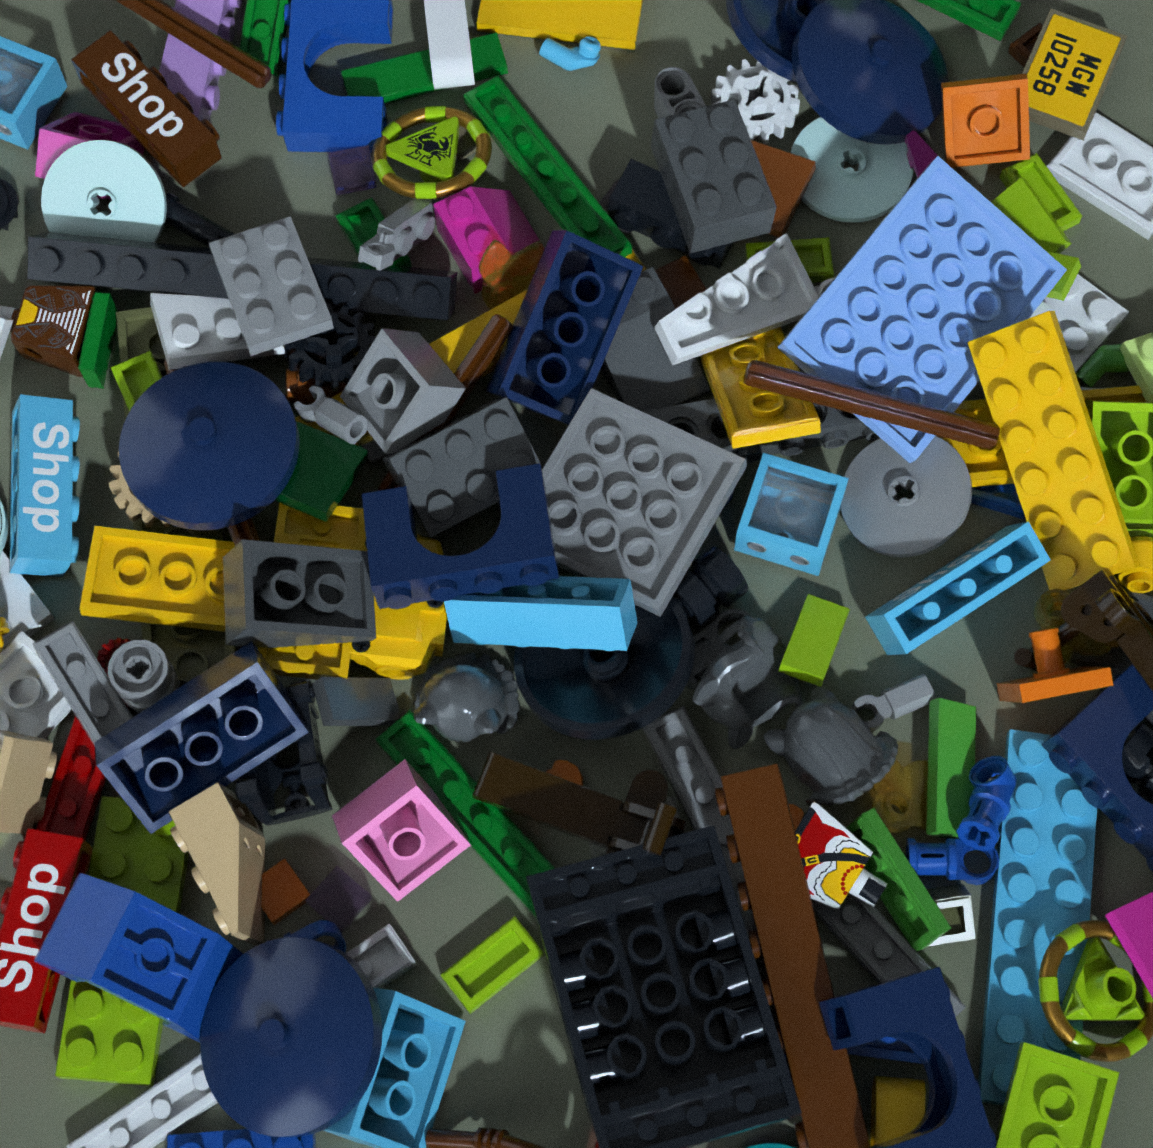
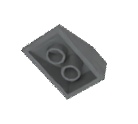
(637, 360)
(296, 595)

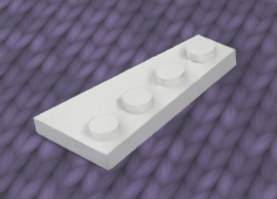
(742, 304)
(199, 330)

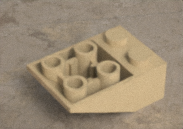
(227, 858)

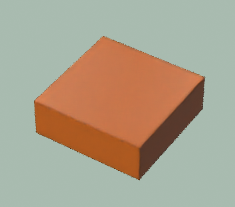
(281, 892)

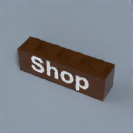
(148, 108)

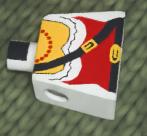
(835, 860)

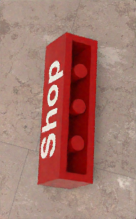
(44, 875)

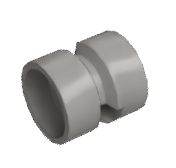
(142, 674)

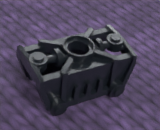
(261, 782)

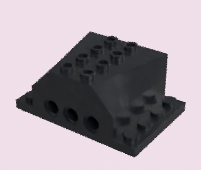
(662, 996)

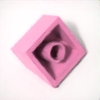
(400, 830)

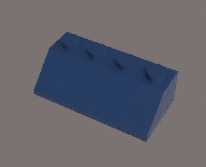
(564, 326)
(200, 736)

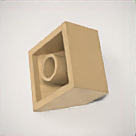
(23, 767)

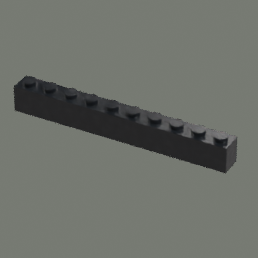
(194, 272)

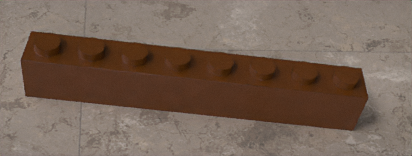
(792, 954)

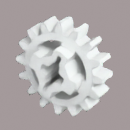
(756, 99)

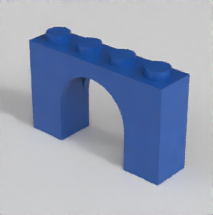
(310, 116)

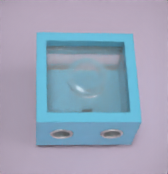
(28, 91)
(790, 514)

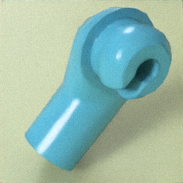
(572, 58)

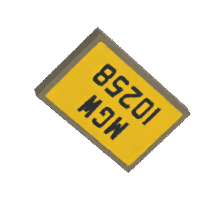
(1070, 72)

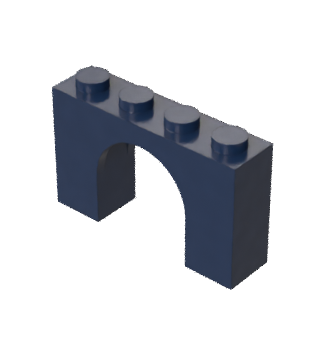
(516, 554)
(1091, 753)
(922, 1016)

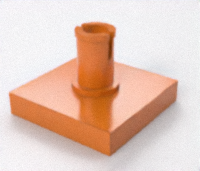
(986, 120)
(1052, 676)

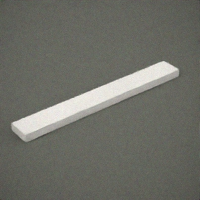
(186, 1092)

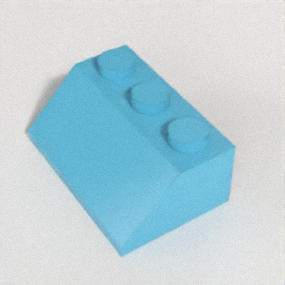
(409, 1077)

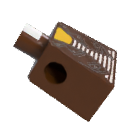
(51, 325)

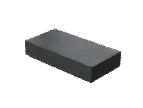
(356, 701)

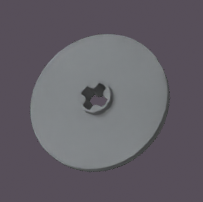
(903, 525)

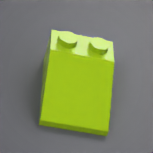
(1127, 447)

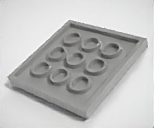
(634, 497)

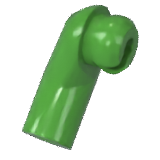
(1105, 359)

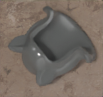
(744, 682)
(467, 697)
(832, 749)

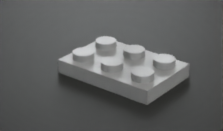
(271, 286)

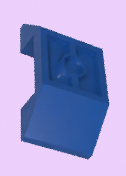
(137, 952)

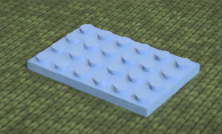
(914, 296)

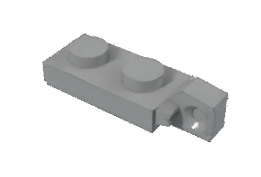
(399, 234)

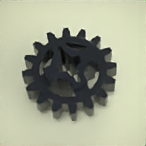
(333, 353)

